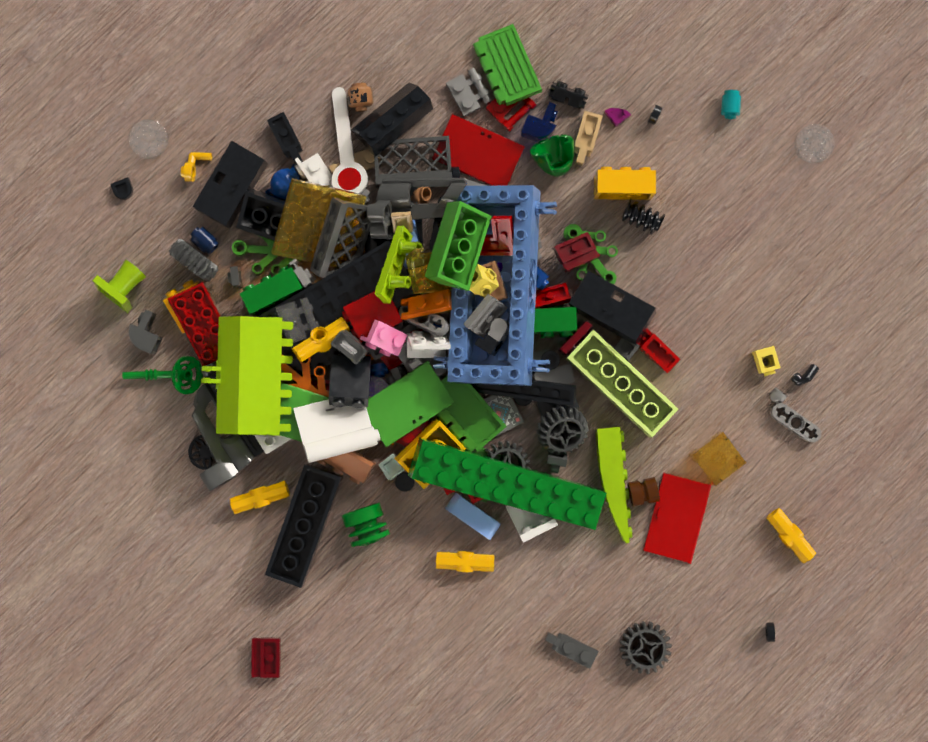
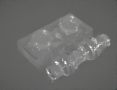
(290, 313)

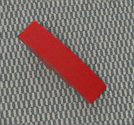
(658, 351)

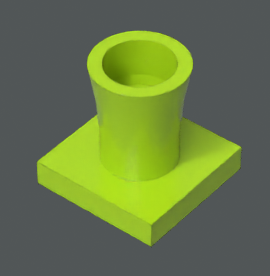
(120, 285)

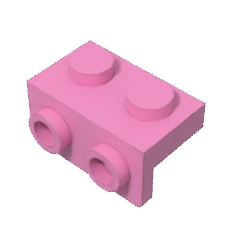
(385, 338)

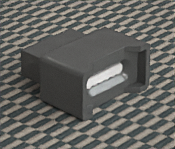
(350, 346)

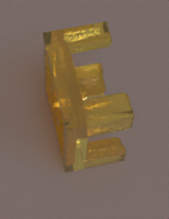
(417, 265)
(718, 458)

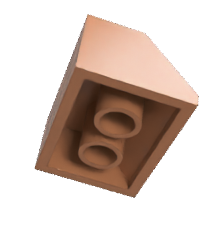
(351, 463)

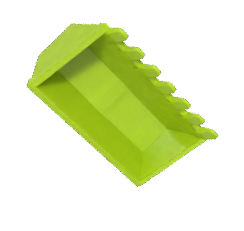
(251, 375)

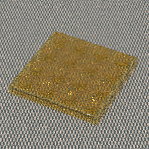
(304, 219)

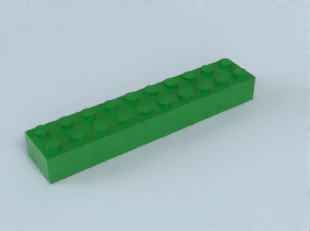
(506, 483)

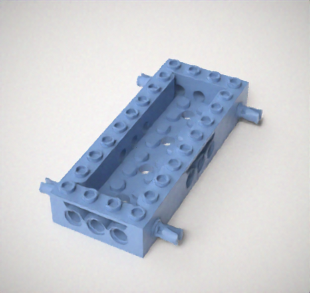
(514, 359)

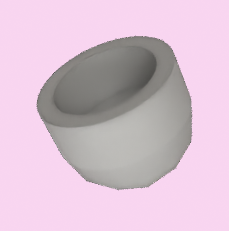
(777, 396)

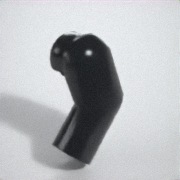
(805, 378)

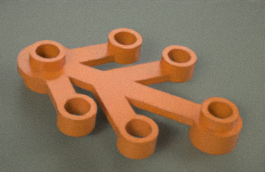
(305, 381)

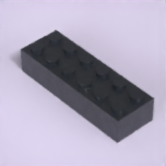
(303, 525)

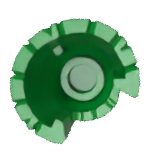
(554, 154)

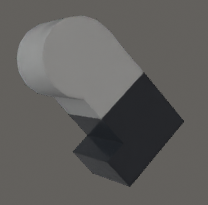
(495, 338)

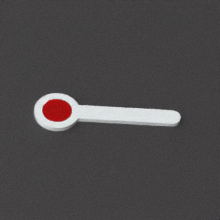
(349, 174)

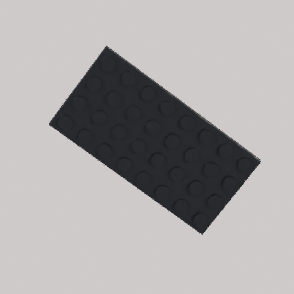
(336, 291)

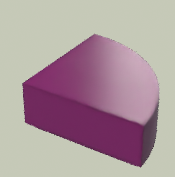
(617, 115)

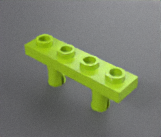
(390, 273)

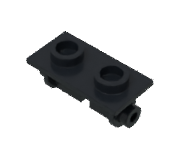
(562, 91)

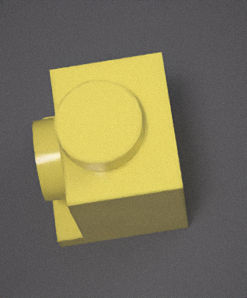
(769, 354)

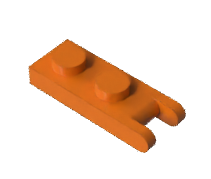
(427, 304)

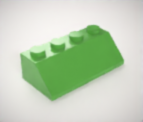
(458, 245)

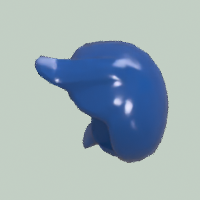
(281, 181)

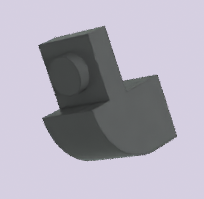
(141, 336)

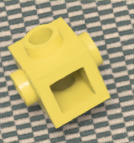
(483, 281)

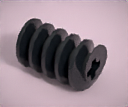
(642, 217)

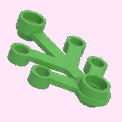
(261, 250)
(601, 250)

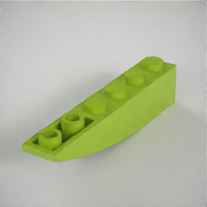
(613, 477)

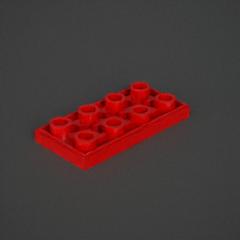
(199, 320)

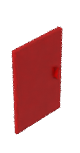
(480, 154)
(678, 518)

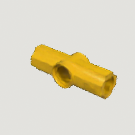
(319, 339)
(259, 497)
(791, 535)
(465, 561)

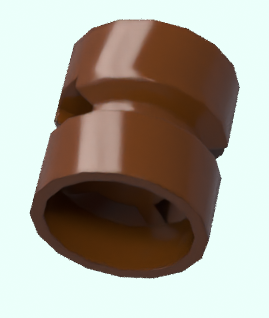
(643, 491)

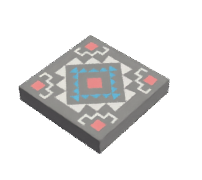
(506, 410)

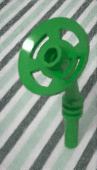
(177, 372)

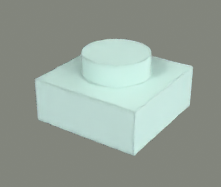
(391, 467)

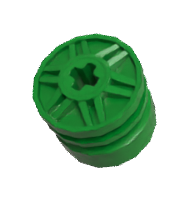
(365, 525)

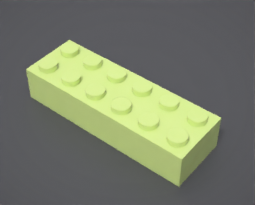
(621, 384)

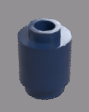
(204, 240)

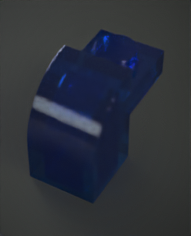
(539, 129)

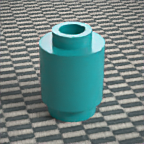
(731, 104)

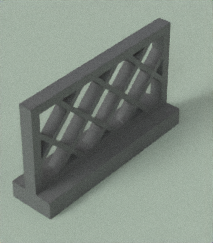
(425, 174)
(330, 236)

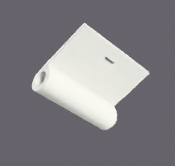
(334, 430)

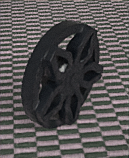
(203, 452)

